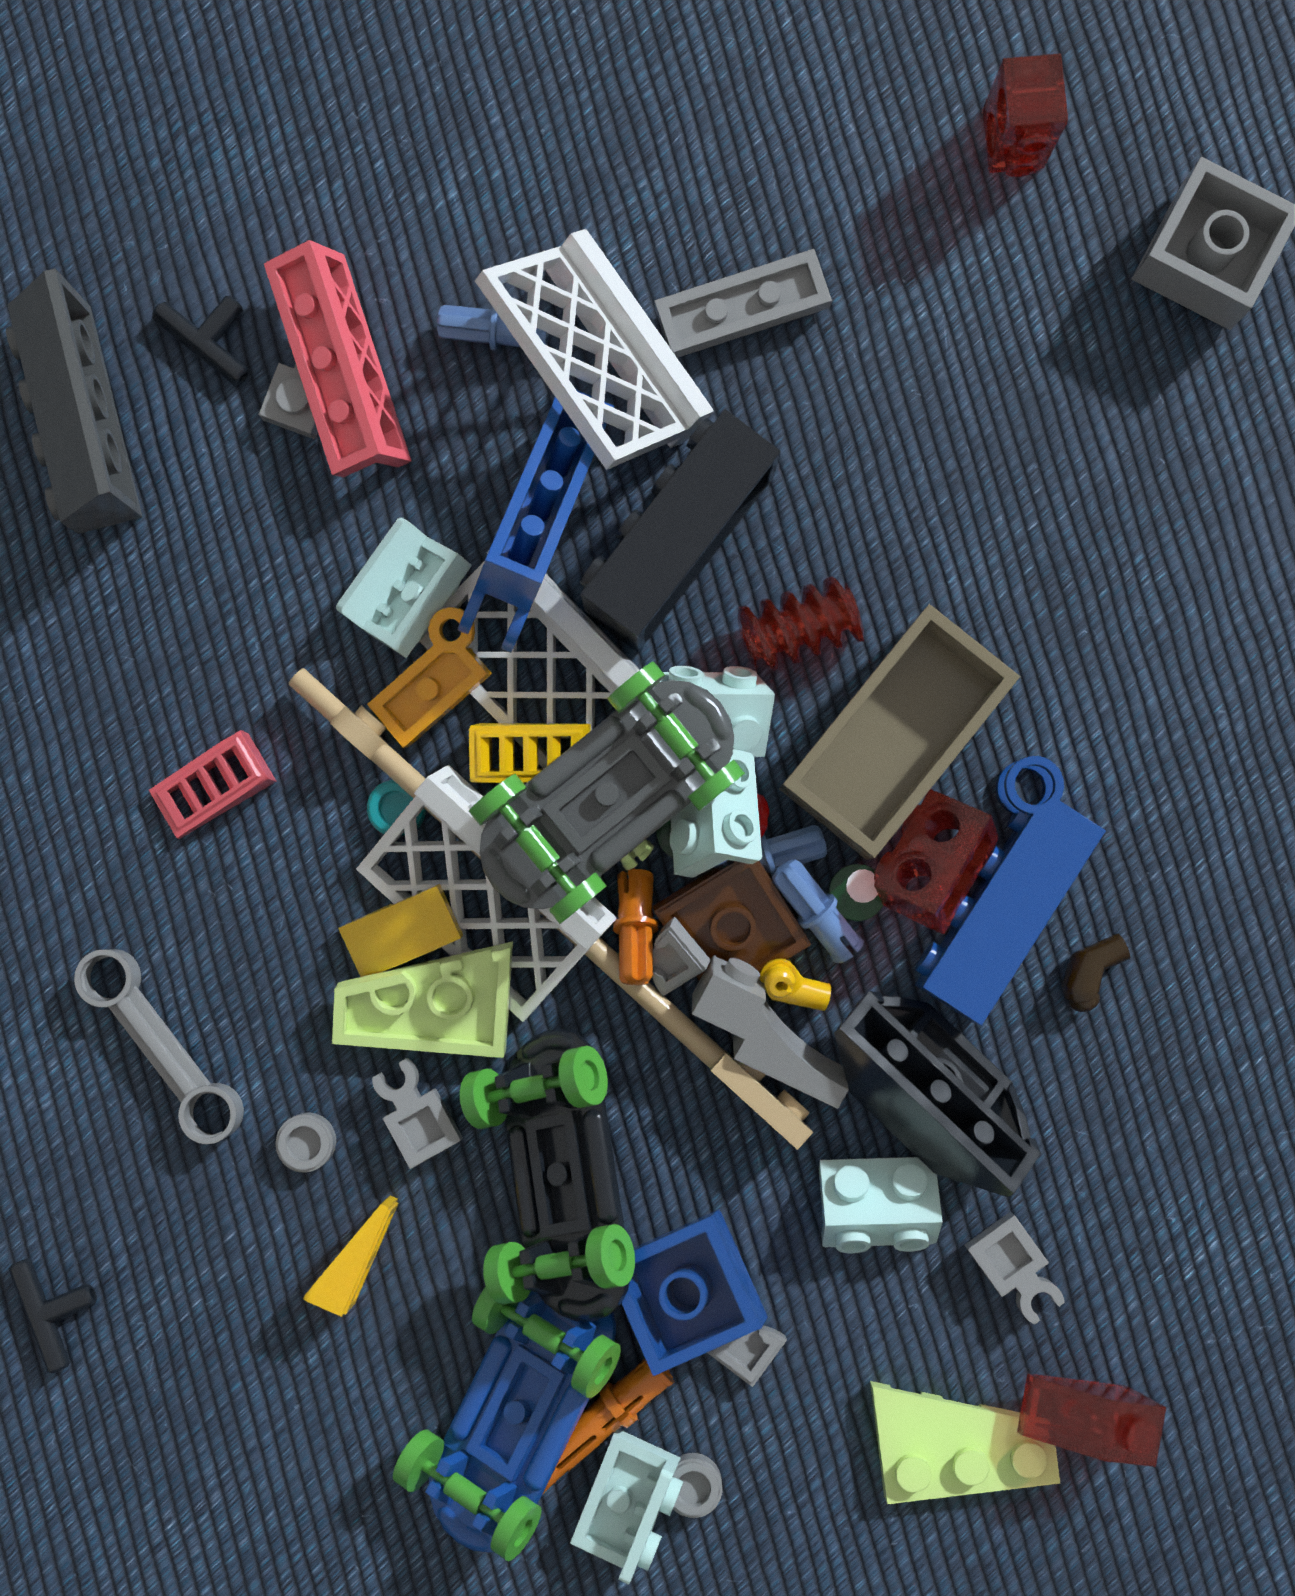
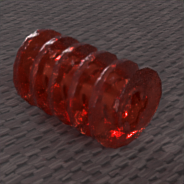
(800, 623)

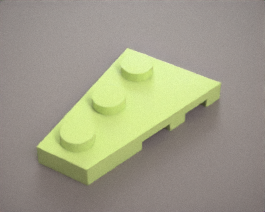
(430, 1006)
(953, 1448)

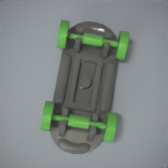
(606, 793)

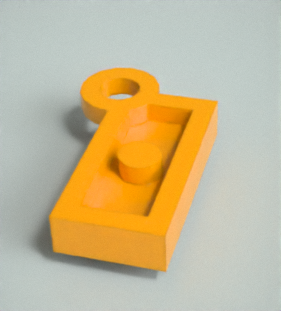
(431, 683)

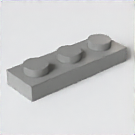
(743, 303)

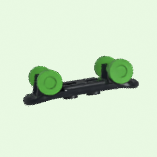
(561, 1178)

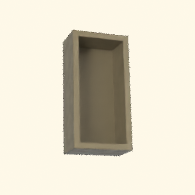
(899, 733)

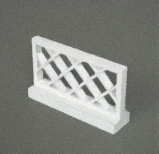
(616, 334)
(573, 630)
(450, 799)

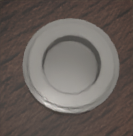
(305, 1142)
(701, 1485)

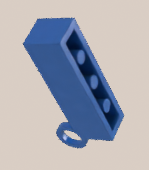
(533, 521)
(1013, 899)

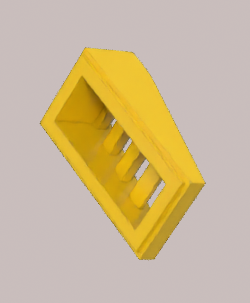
(481, 748)

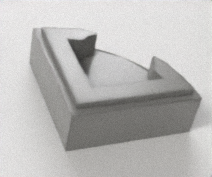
(676, 957)
(751, 1353)

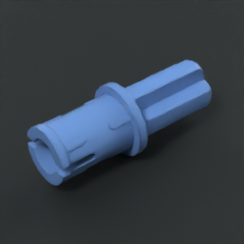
(477, 326)
(803, 844)
(816, 910)

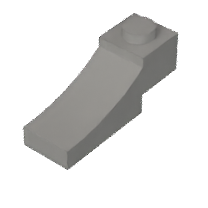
(736, 1001)

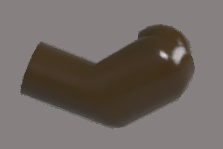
(1086, 970)

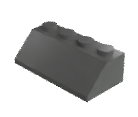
(71, 405)

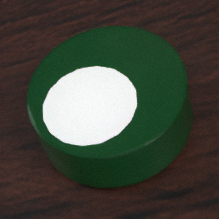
(855, 892)

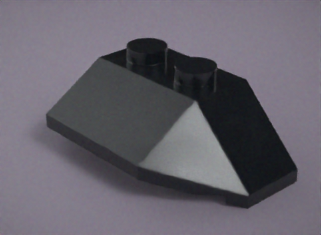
(936, 1092)

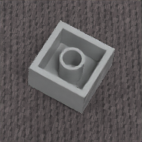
(1217, 244)

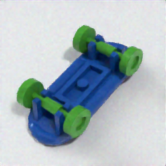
(510, 1423)

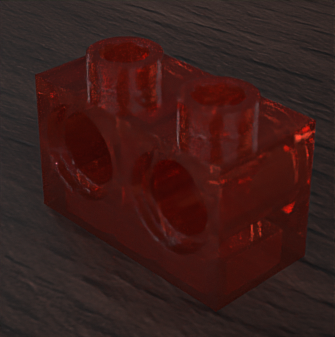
(1025, 114)
(949, 864)

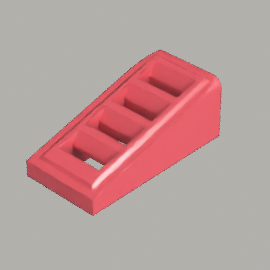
(253, 764)

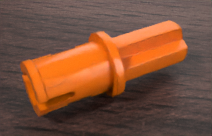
(635, 926)

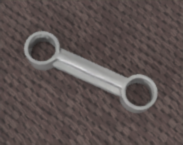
(158, 1044)

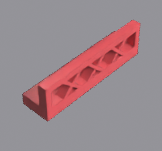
(336, 359)

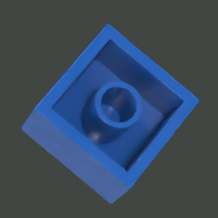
(690, 1294)

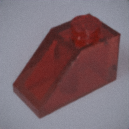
(1092, 1419)

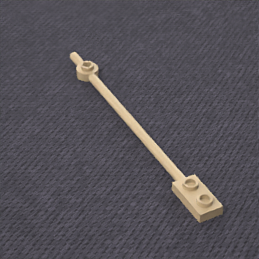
(780, 1112)

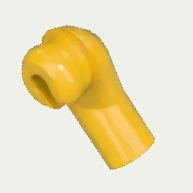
(787, 985)

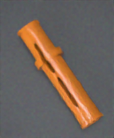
(614, 1409)

